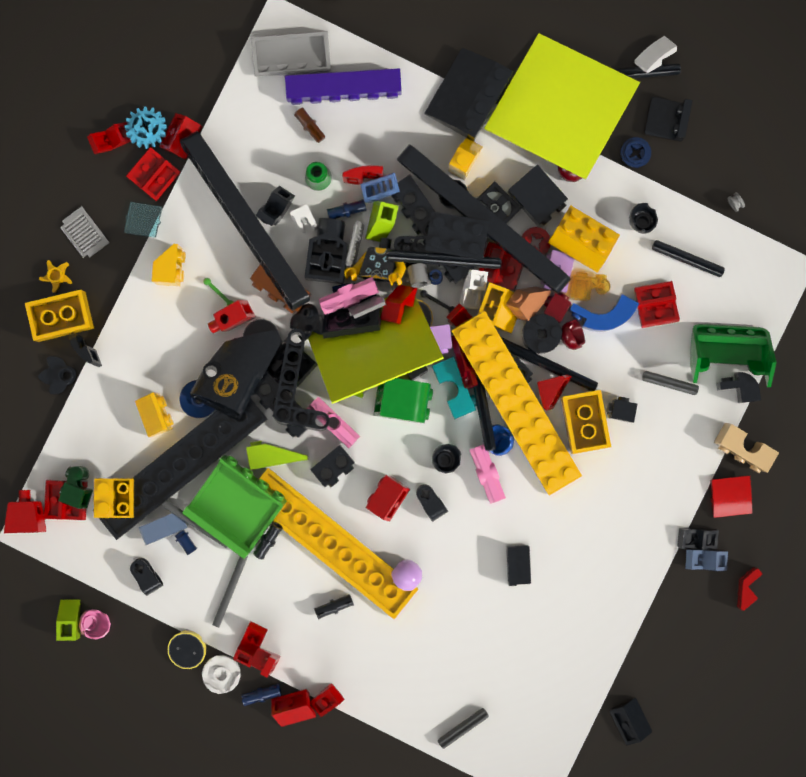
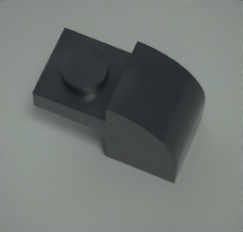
(276, 206)
(745, 385)

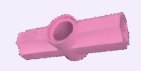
(348, 295)
(343, 430)
(487, 474)

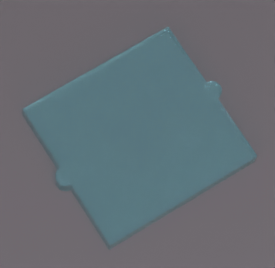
(143, 219)

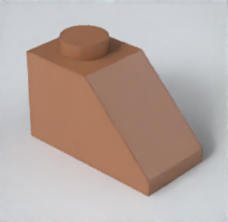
(527, 302)

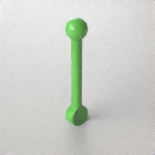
(207, 281)

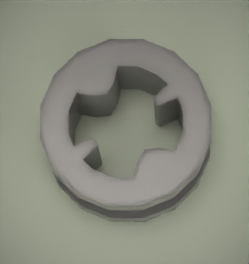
(736, 202)

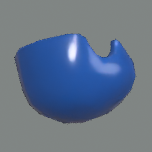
(503, 439)

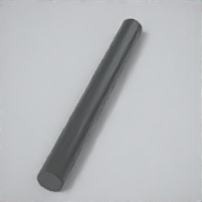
(178, 512)
(229, 592)

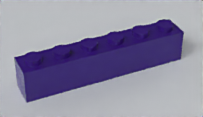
(343, 85)

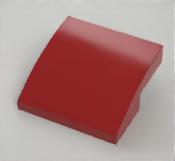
(153, 174)
(357, 175)
(510, 268)
(657, 304)
(731, 496)
(57, 510)

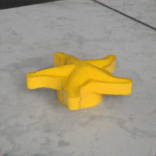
(56, 275)

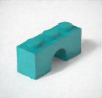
(463, 402)

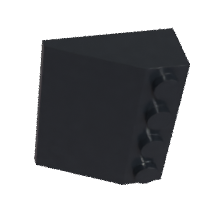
(468, 93)

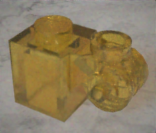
(583, 284)

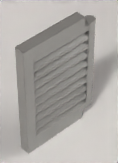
(83, 233)
(354, 244)

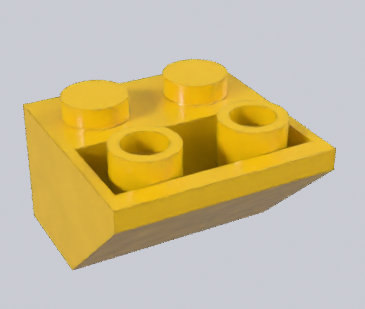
(168, 267)
(495, 306)
(154, 414)
(114, 498)

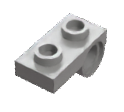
(415, 276)

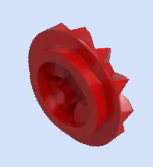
(538, 233)

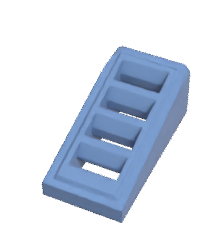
(367, 188)

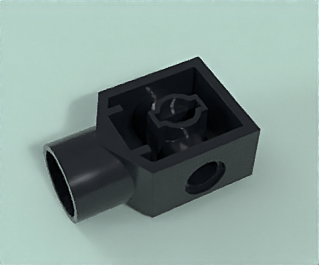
(327, 253)

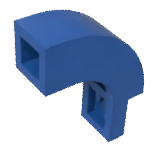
(616, 317)

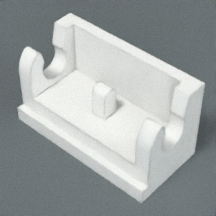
(302, 216)

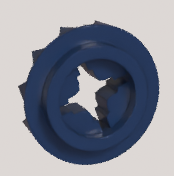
(644, 154)

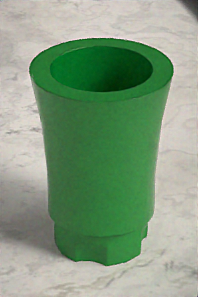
(320, 182)

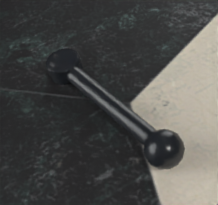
(423, 293)

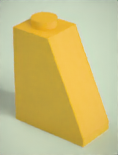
(464, 158)

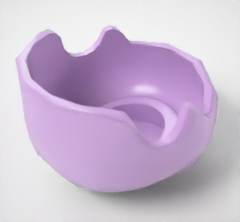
(407, 575)

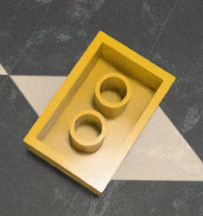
(584, 239)
(59, 315)
(585, 422)

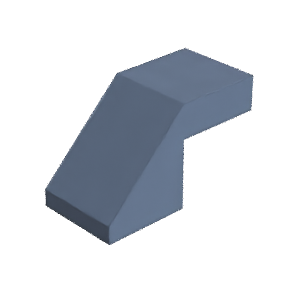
(161, 528)
(706, 560)

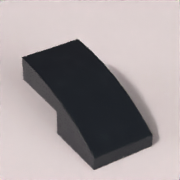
(85, 352)
(698, 538)

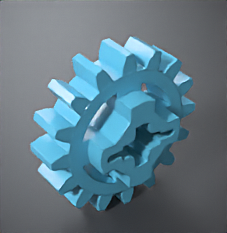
(153, 123)

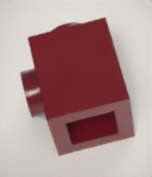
(557, 306)

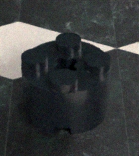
(552, 332)

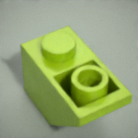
(381, 220)
(68, 620)

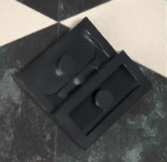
(306, 368)

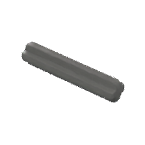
(670, 383)
(463, 728)

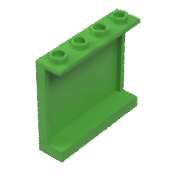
(235, 506)

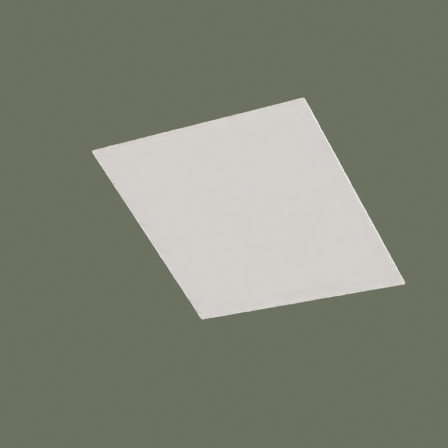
(465, 639)

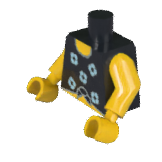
(375, 265)

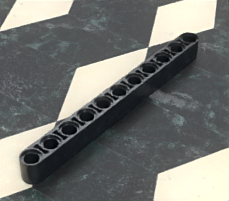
(472, 208)
(244, 220)

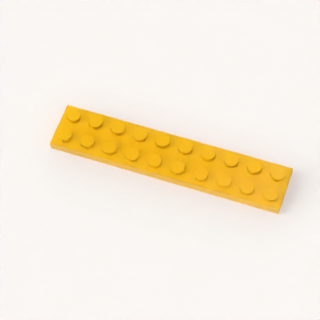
(516, 402)
(338, 548)

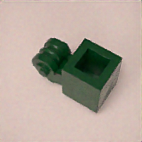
(73, 491)

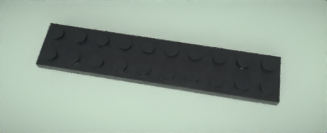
(185, 462)

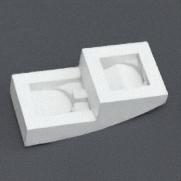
(652, 56)
(473, 285)

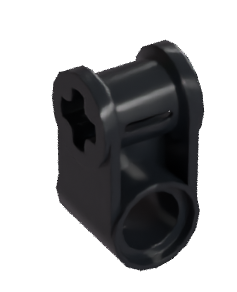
(432, 505)
(148, 579)

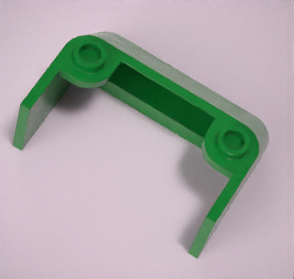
(732, 346)

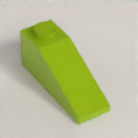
(267, 455)

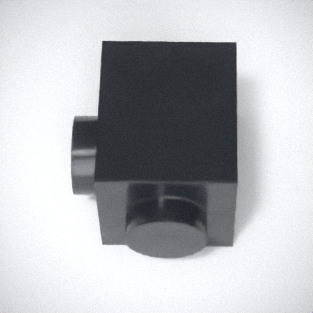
(622, 410)

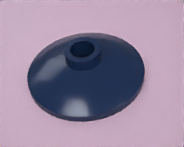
(190, 405)

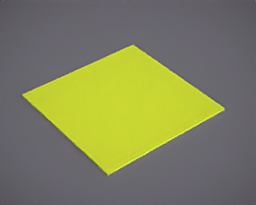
(562, 106)
(372, 358)

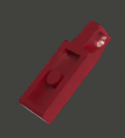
(465, 368)

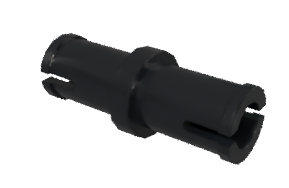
(268, 540)
(334, 606)

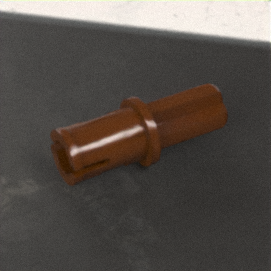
(309, 125)

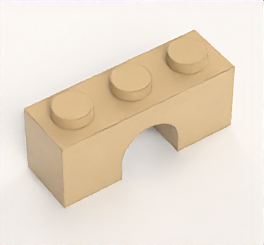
(759, 457)

